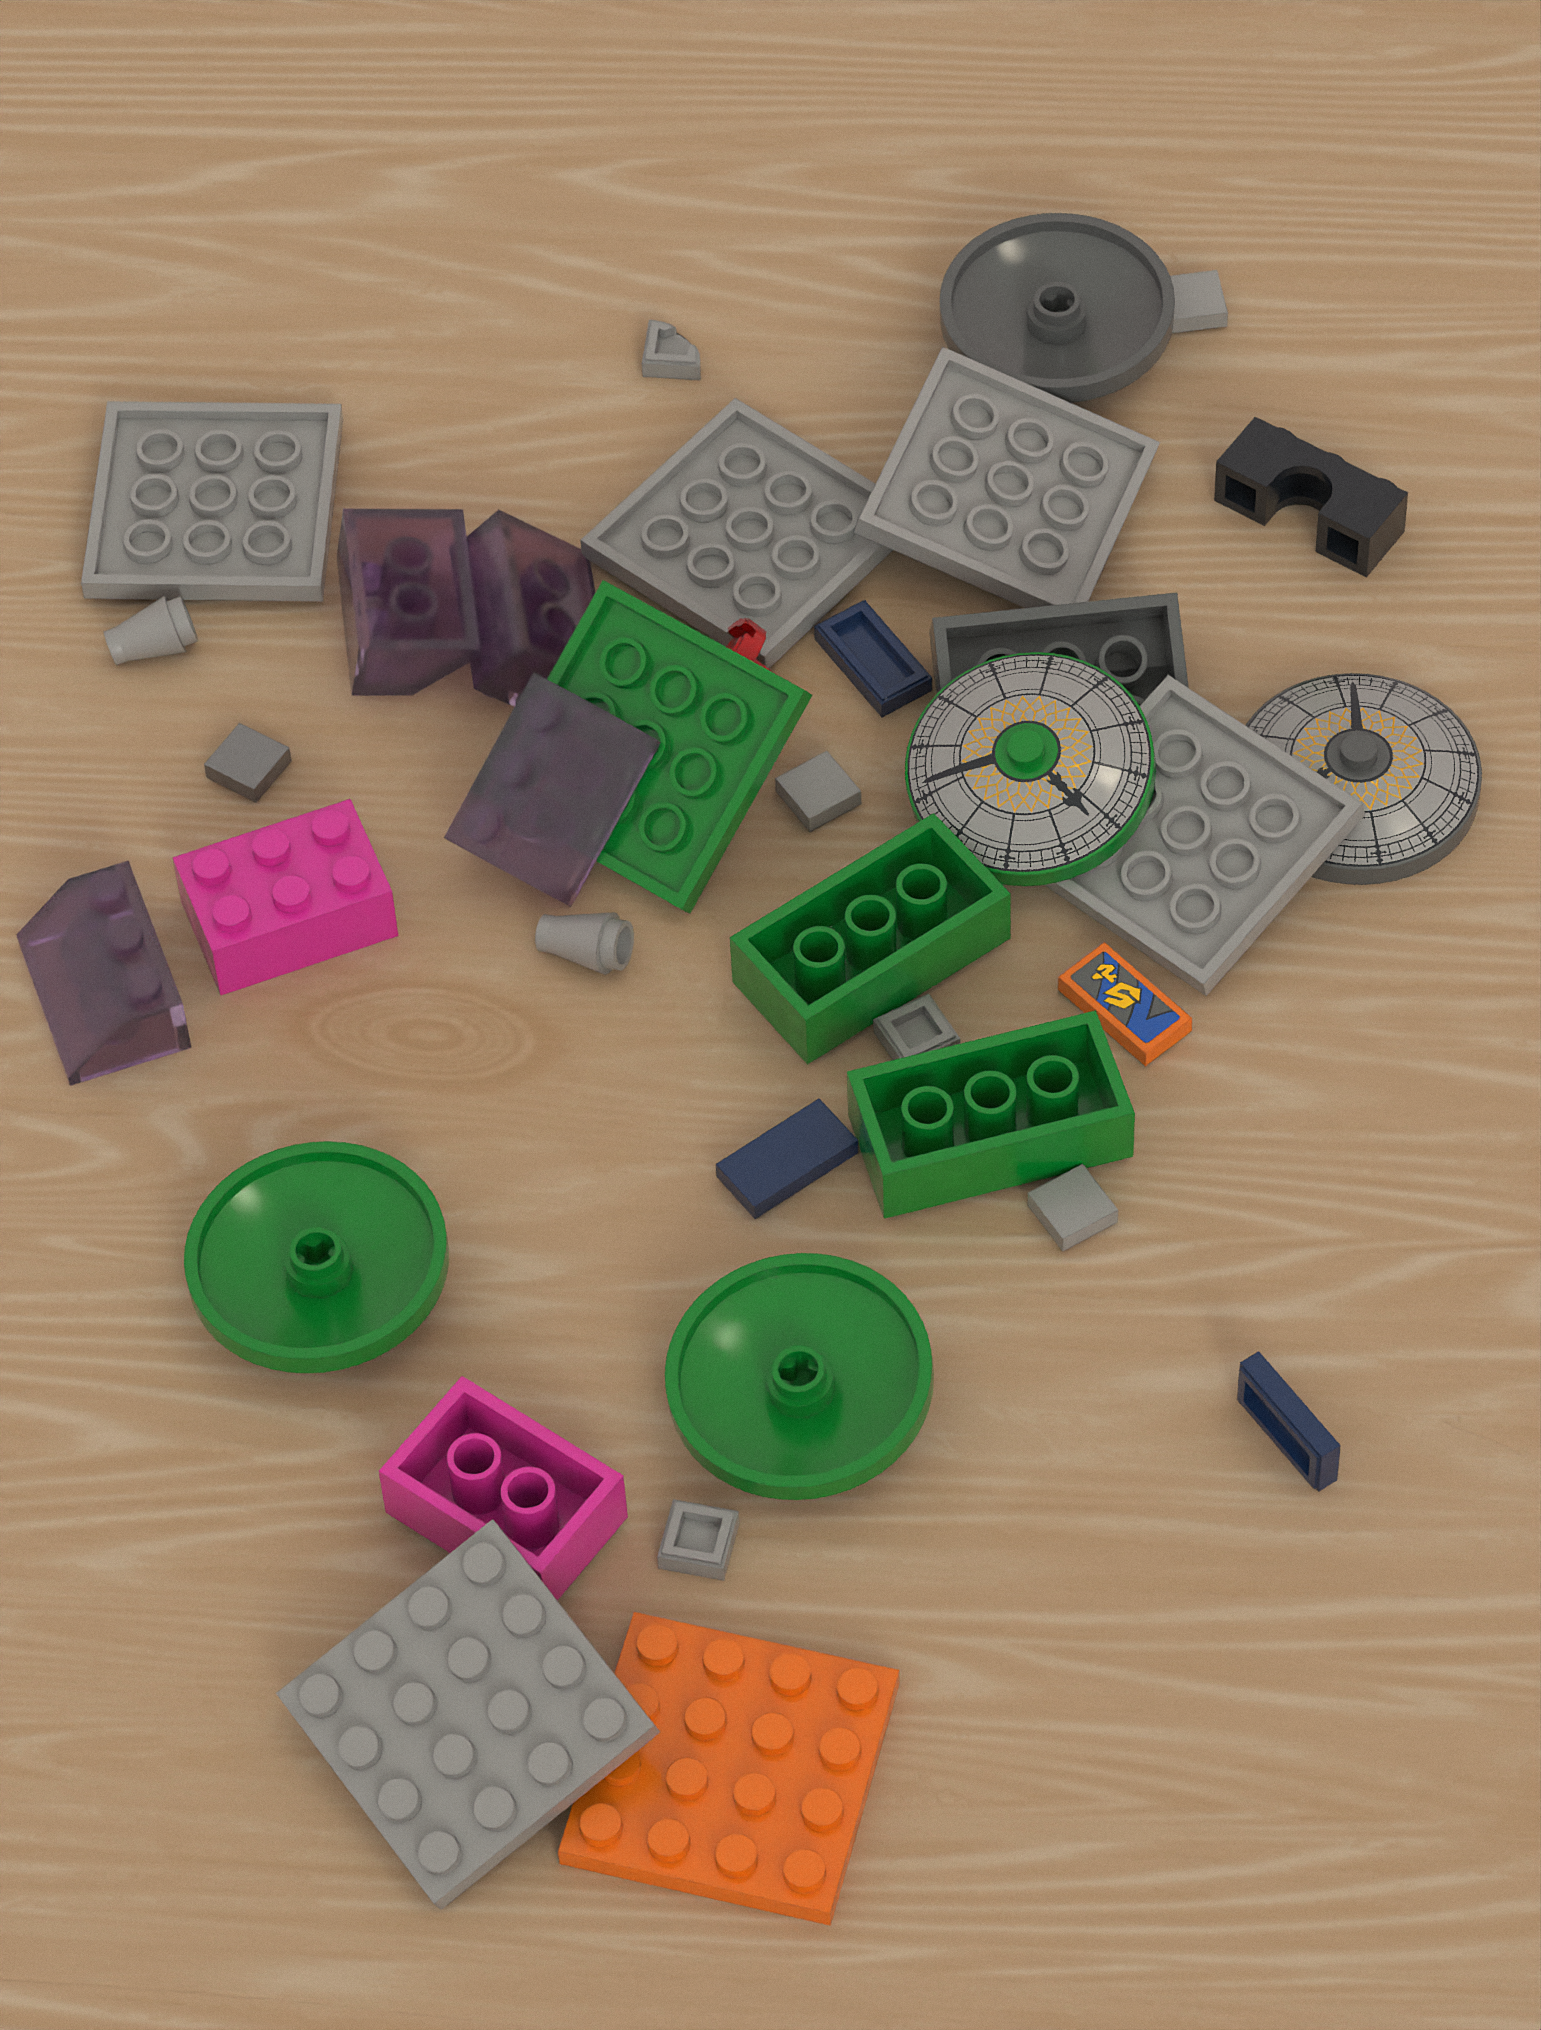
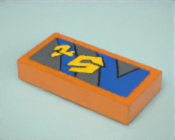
(1126, 1003)

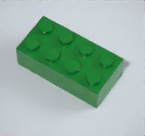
(870, 938)
(990, 1114)

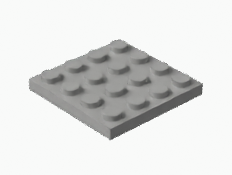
(1006, 485)
(213, 501)
(742, 530)
(1220, 845)
(467, 1714)

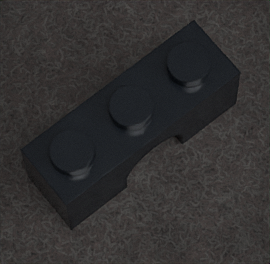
(1275, 469)

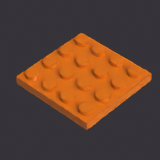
(751, 1775)

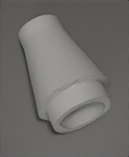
(153, 632)
(589, 940)

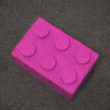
(285, 896)
(490, 1462)

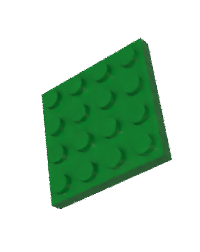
(716, 726)

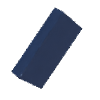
(873, 658)
(787, 1158)
(1288, 1422)

